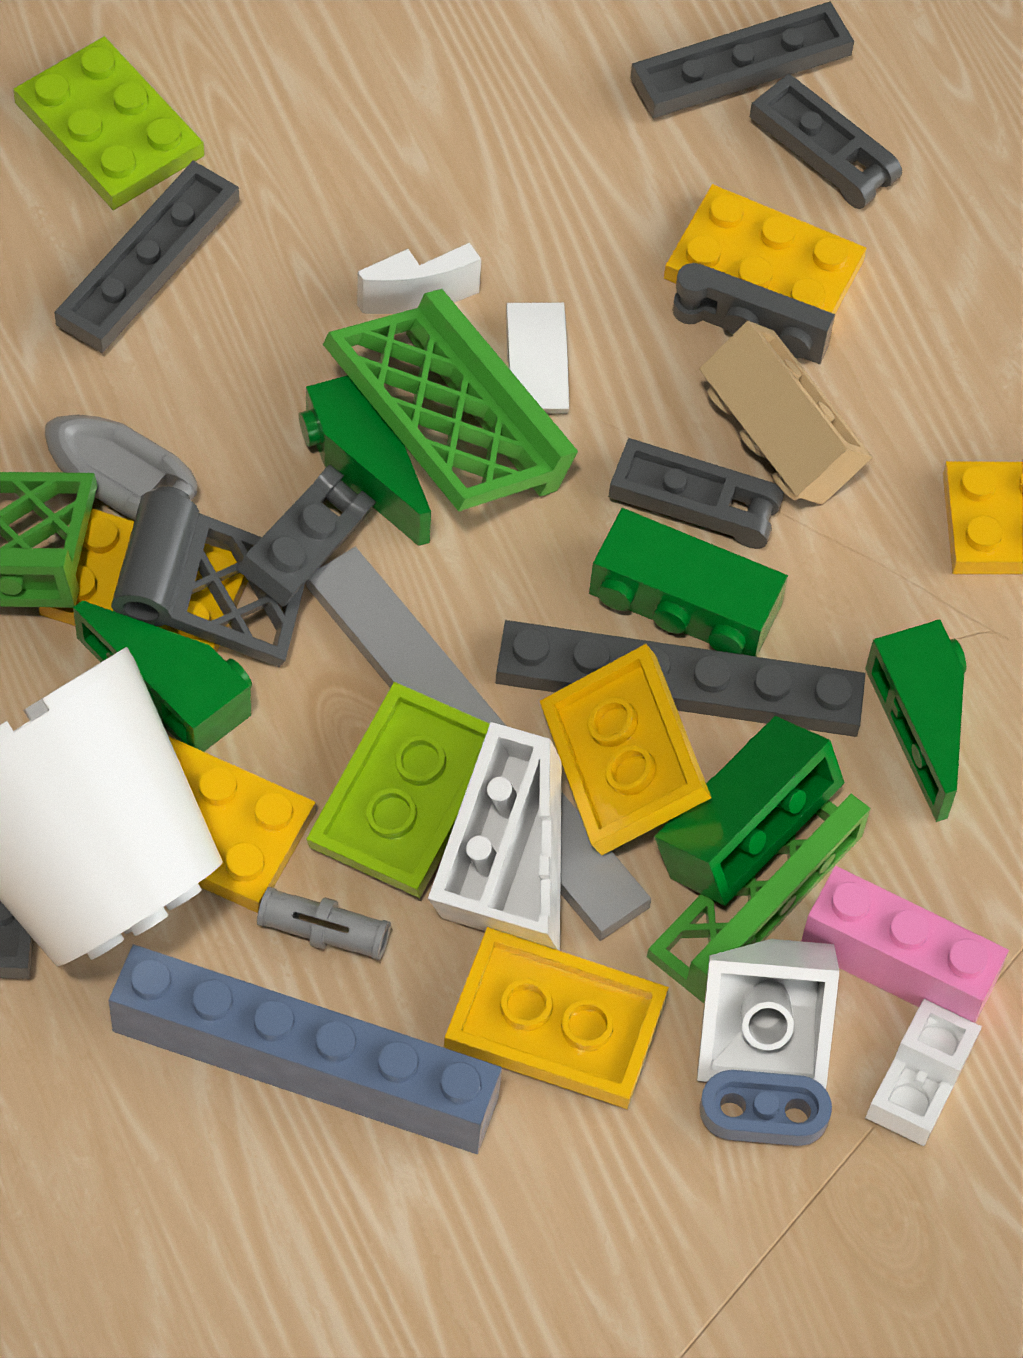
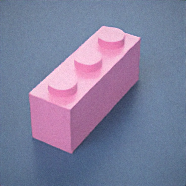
(904, 946)

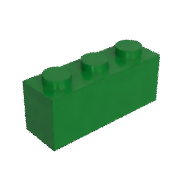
(687, 584)
(753, 810)

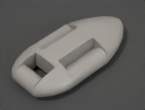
(119, 457)

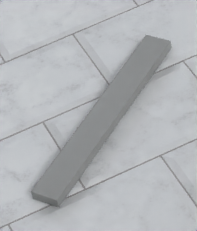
(405, 653)

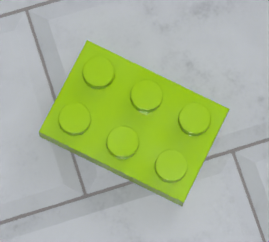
(108, 122)
(401, 790)

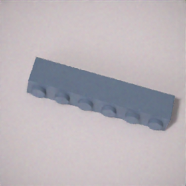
(305, 1049)

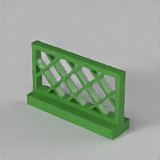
(478, 385)
(43, 574)

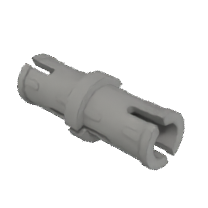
(283, 911)

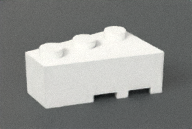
(507, 841)

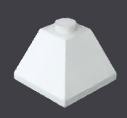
(770, 1009)

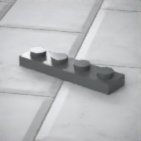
(741, 59)
(147, 256)

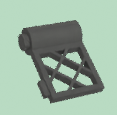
(162, 572)

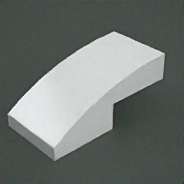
(400, 281)
(539, 352)
(923, 1072)

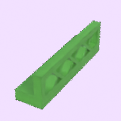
(767, 900)

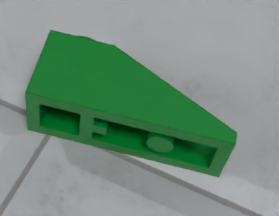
(367, 454)
(188, 681)
(921, 691)

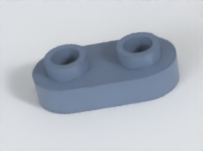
(764, 1101)

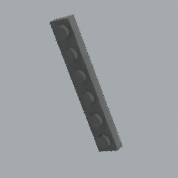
(697, 677)

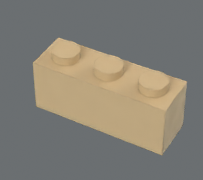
(783, 414)

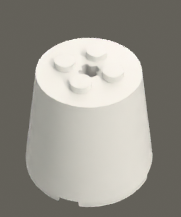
(96, 816)

